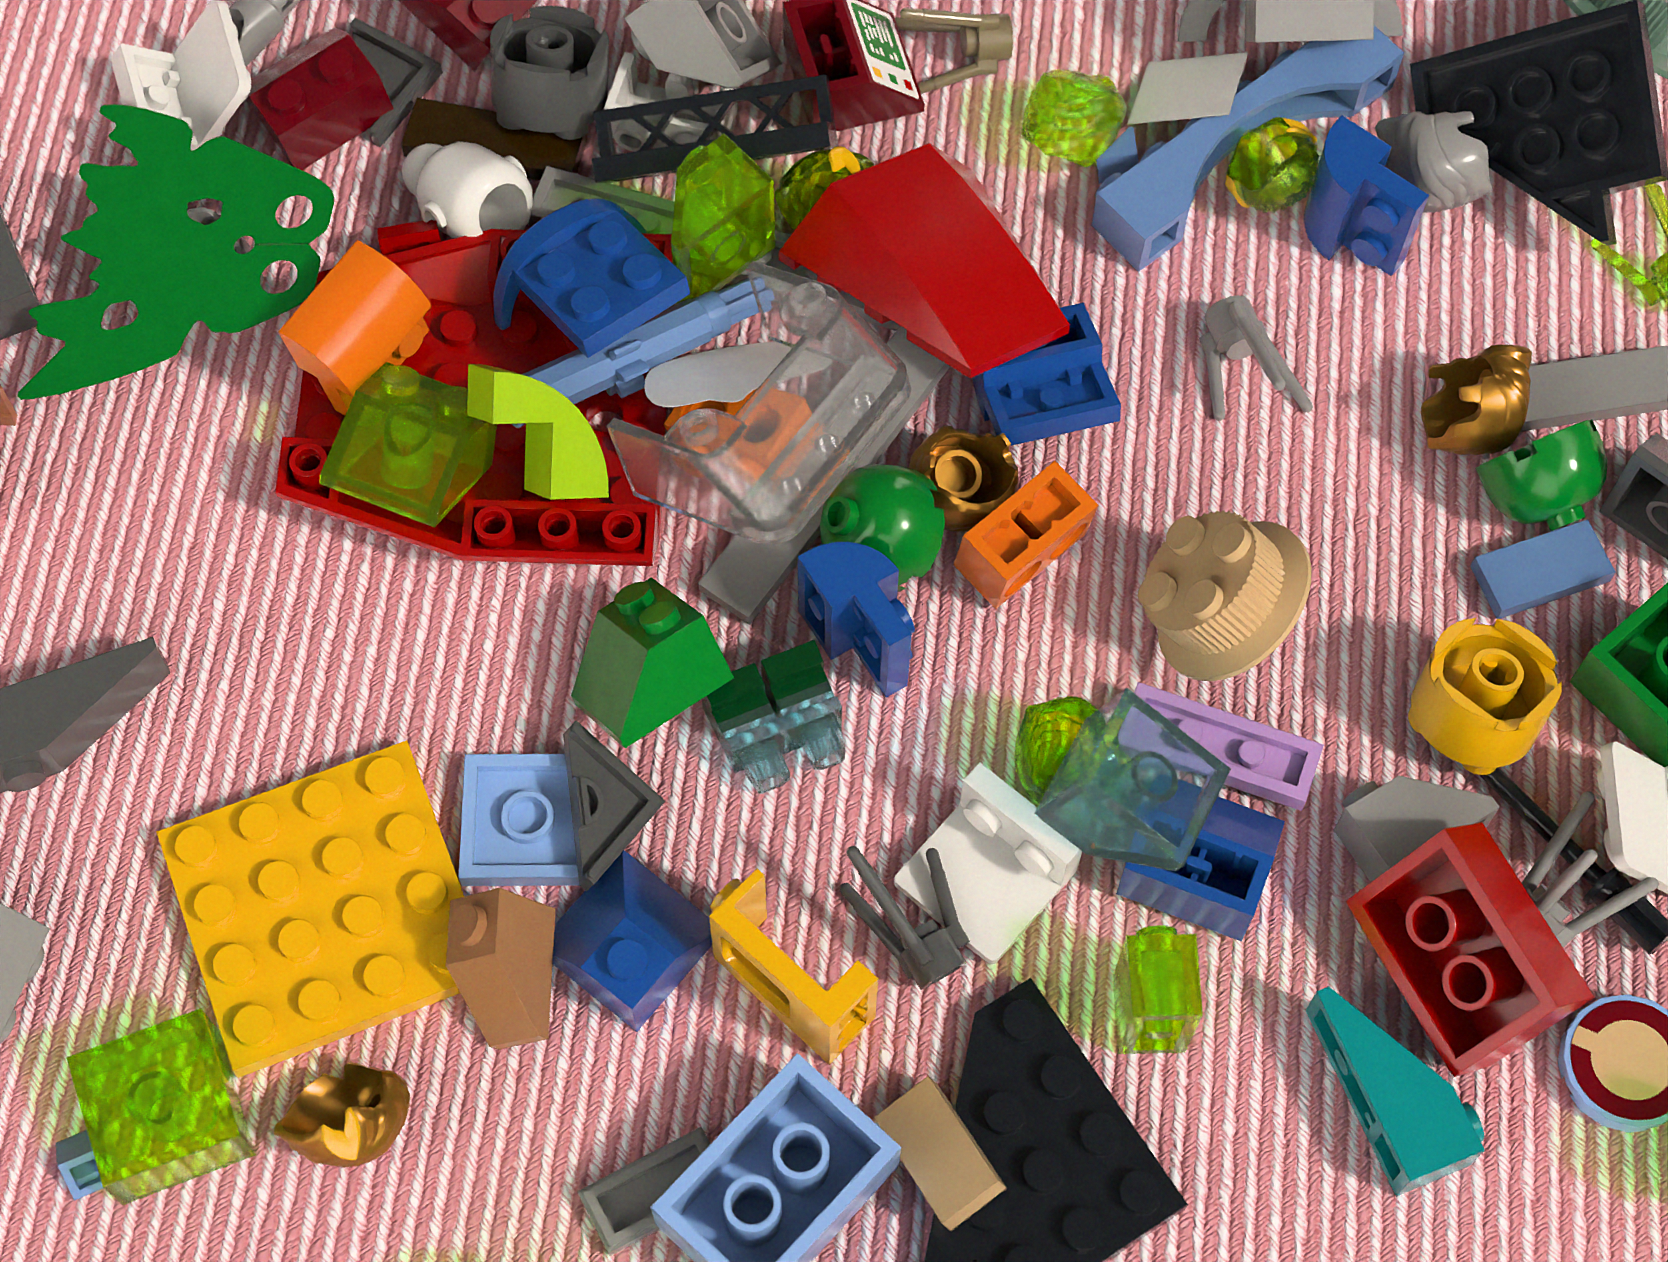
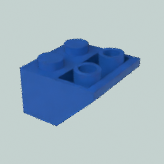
(1221, 875)

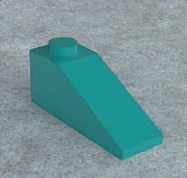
(1401, 1103)

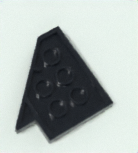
(1560, 110)

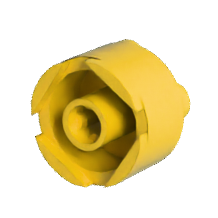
(1485, 694)

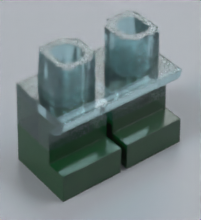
(777, 714)

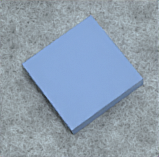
(516, 822)

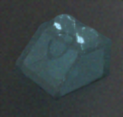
(1133, 787)

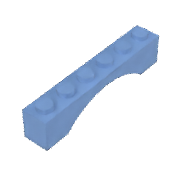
(1149, 204)

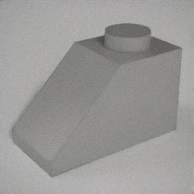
(1400, 816)

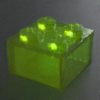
(160, 1107)

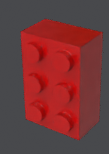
(1468, 948)

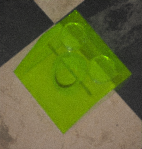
(720, 215)
(409, 445)

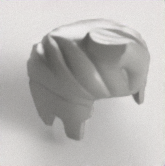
(1437, 157)

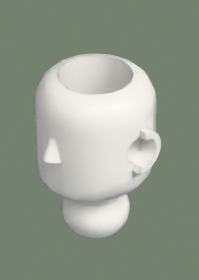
(468, 188)

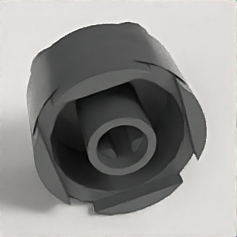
(549, 71)

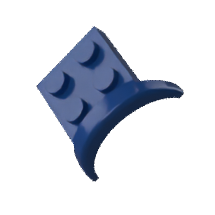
(588, 274)

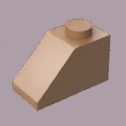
(503, 964)

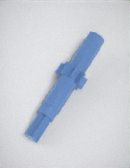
(658, 340)

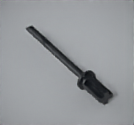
(1639, 919)

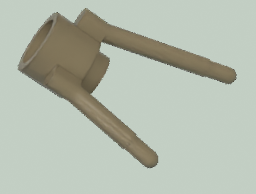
(982, 36)

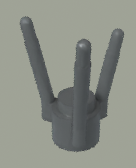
(922, 952)

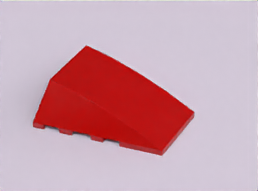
(932, 256)

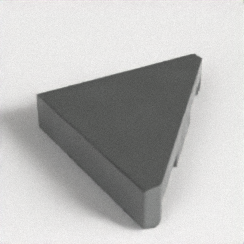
(402, 71)
(605, 803)

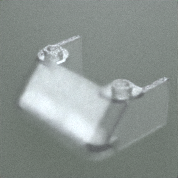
(792, 437)

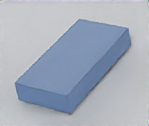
(1542, 569)

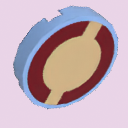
(1618, 1062)

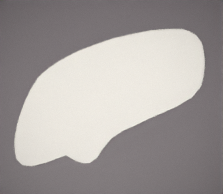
(713, 375)

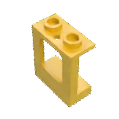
(818, 1017)

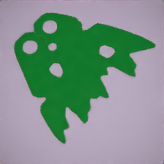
(167, 260)

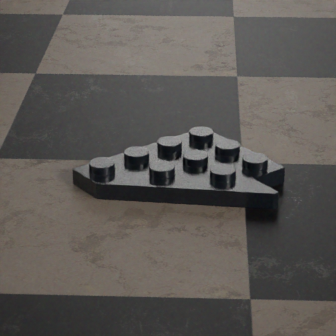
(1059, 1142)

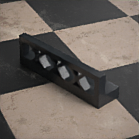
(757, 145)

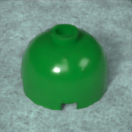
(1548, 477)
(889, 512)

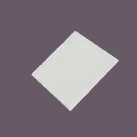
(1188, 88)

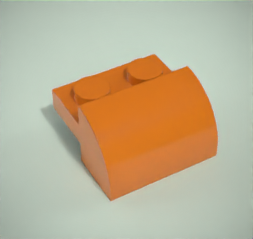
(356, 323)

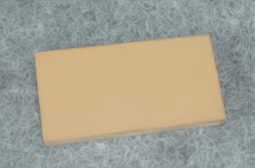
(940, 1153)

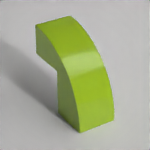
(560, 445)

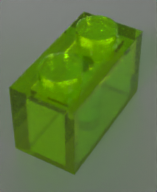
(1157, 991)

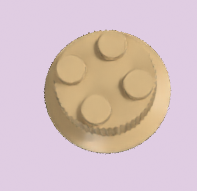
(1224, 592)

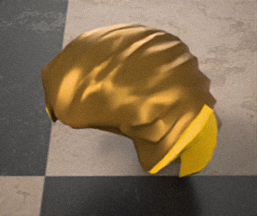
(347, 1118)

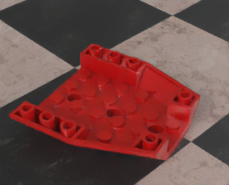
(496, 515)

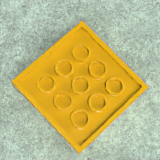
(317, 906)

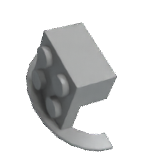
(1298, 20)

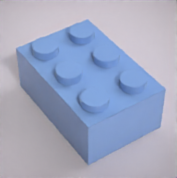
(779, 1175)

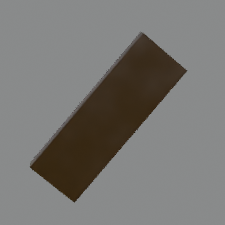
(449, 123)

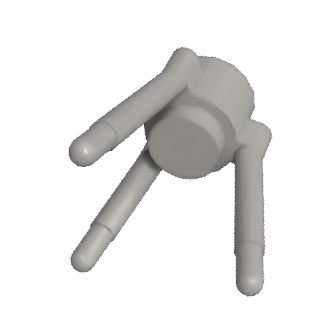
(1239, 334)
(1549, 900)

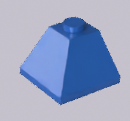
(630, 940)

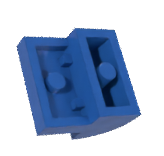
(1361, 200)
(1051, 387)
(852, 603)

